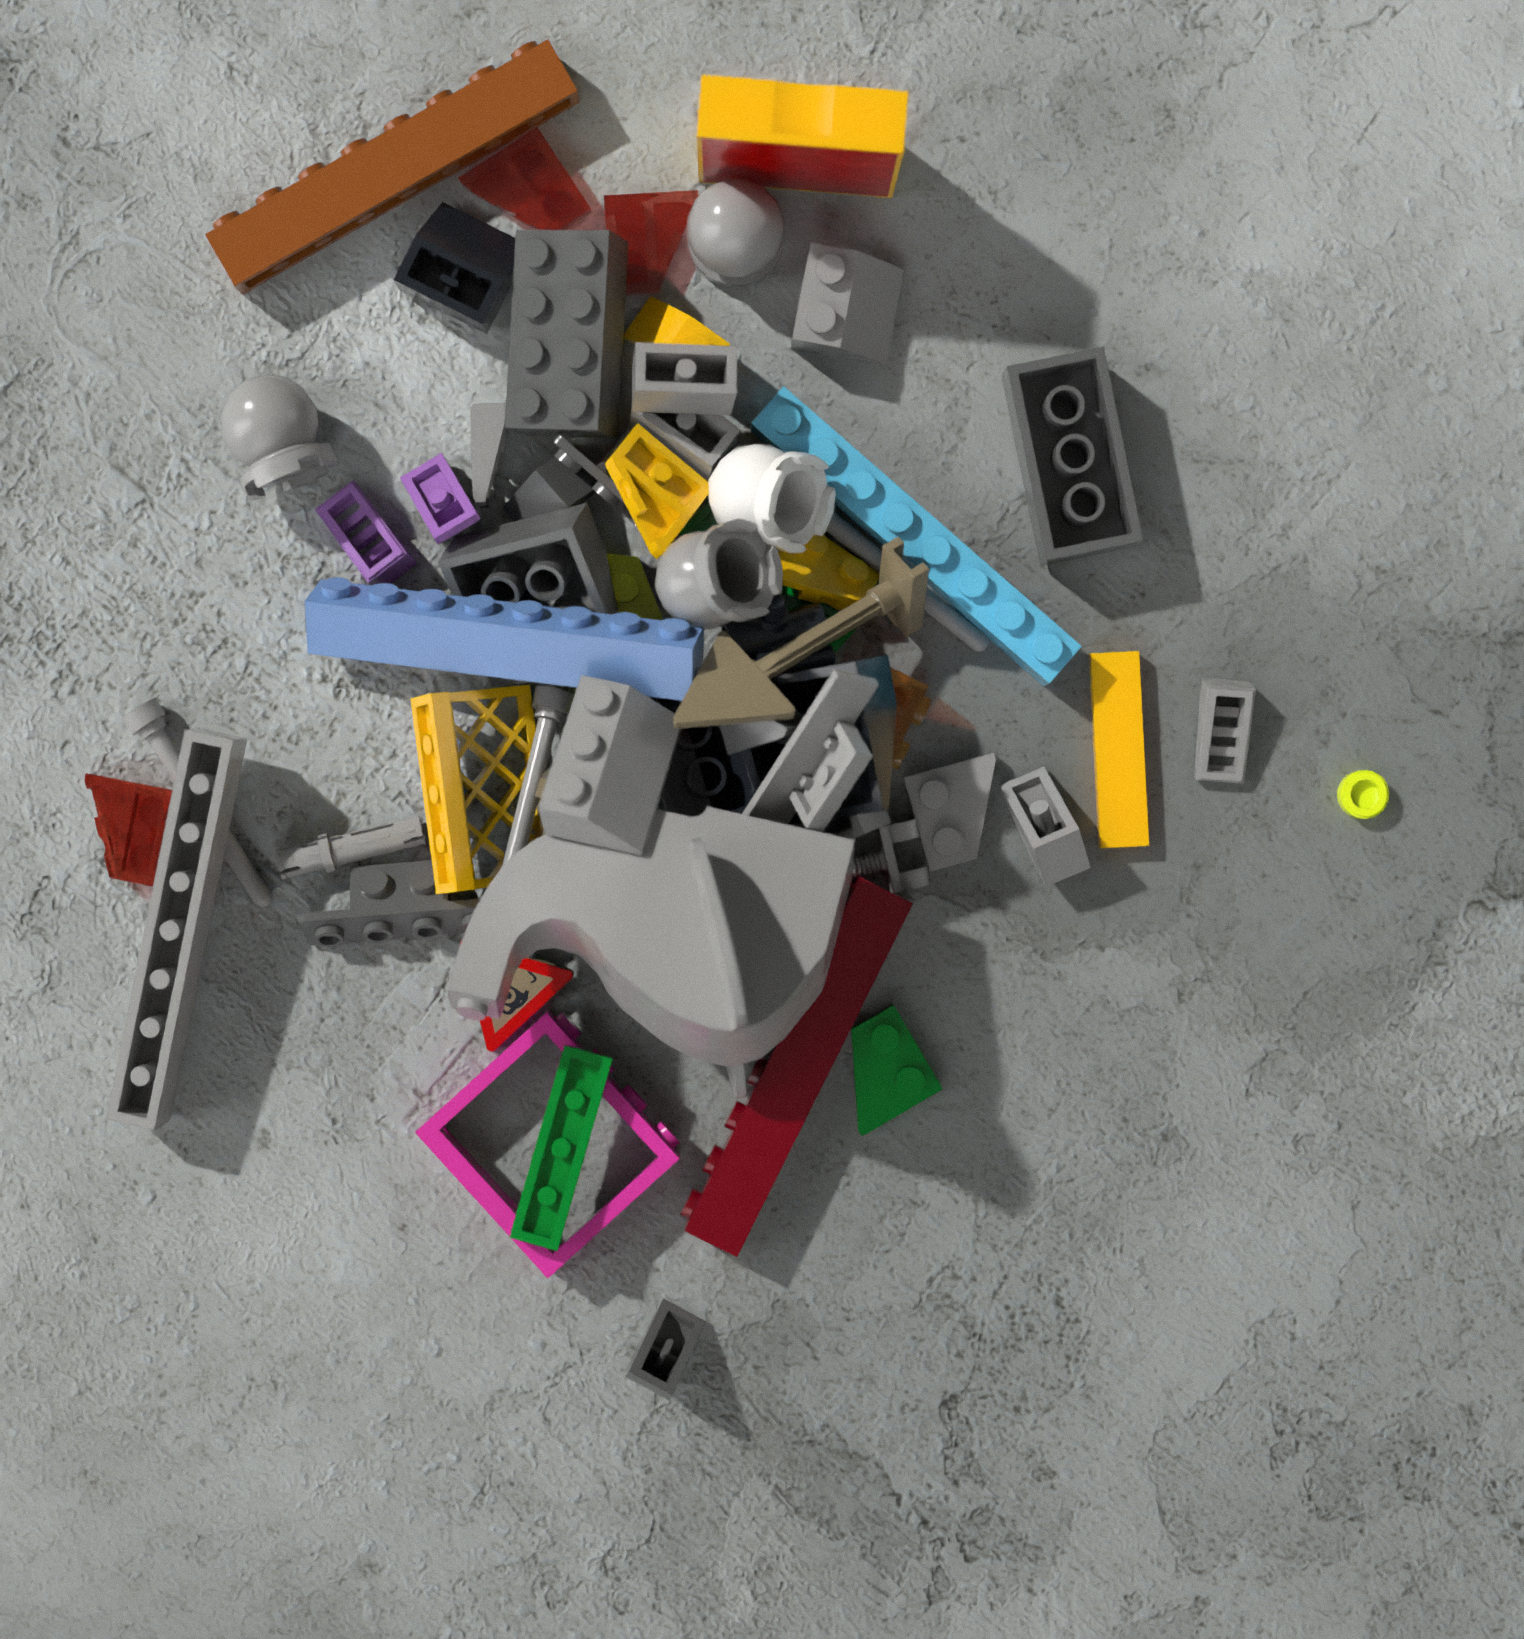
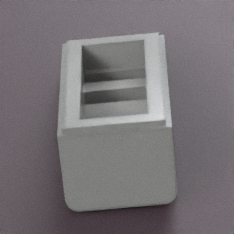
(487, 448)
(1206, 729)

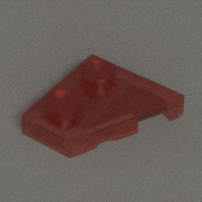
(528, 184)
(654, 231)
(130, 825)

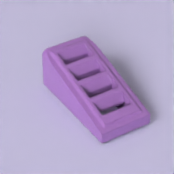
(391, 566)

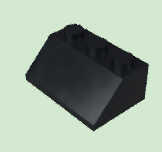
(705, 773)

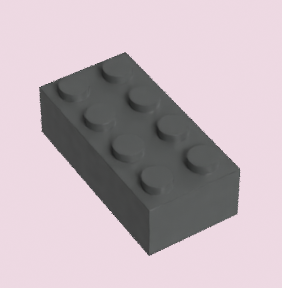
(566, 333)
(1072, 456)

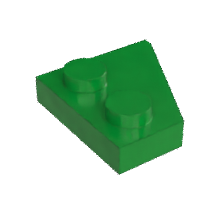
(887, 1070)

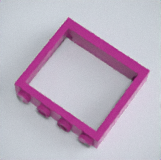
(492, 1196)

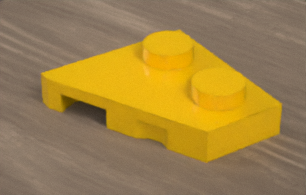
(655, 487)
(827, 574)

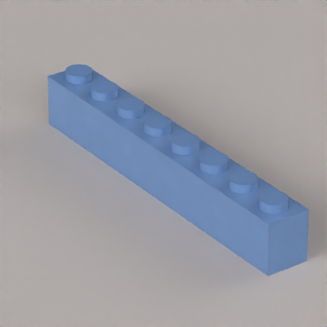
(501, 637)

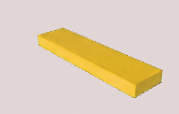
(1118, 749)

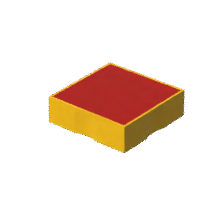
(801, 135)

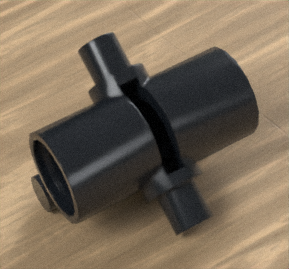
(778, 627)

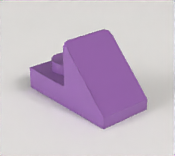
(440, 498)

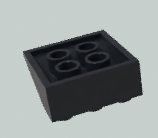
(874, 725)

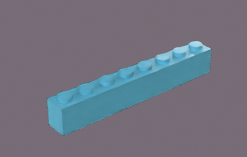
(890, 512)

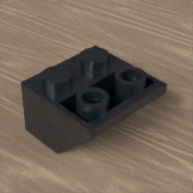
(459, 267)

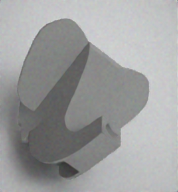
(699, 940)

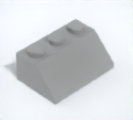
(609, 767)

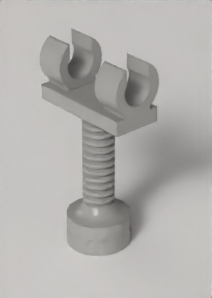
(886, 860)

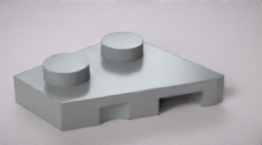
(951, 809)

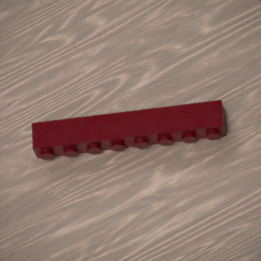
(793, 1076)

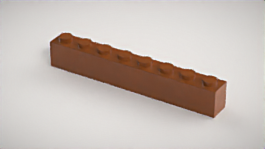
(393, 166)

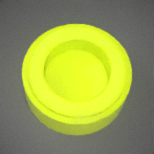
(1363, 794)

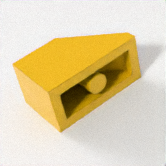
(665, 324)

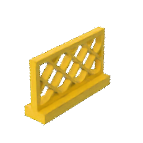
(444, 783)

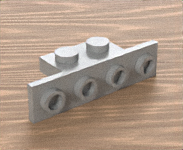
(820, 757)

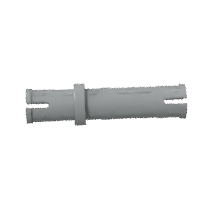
(349, 847)

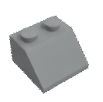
(847, 305)

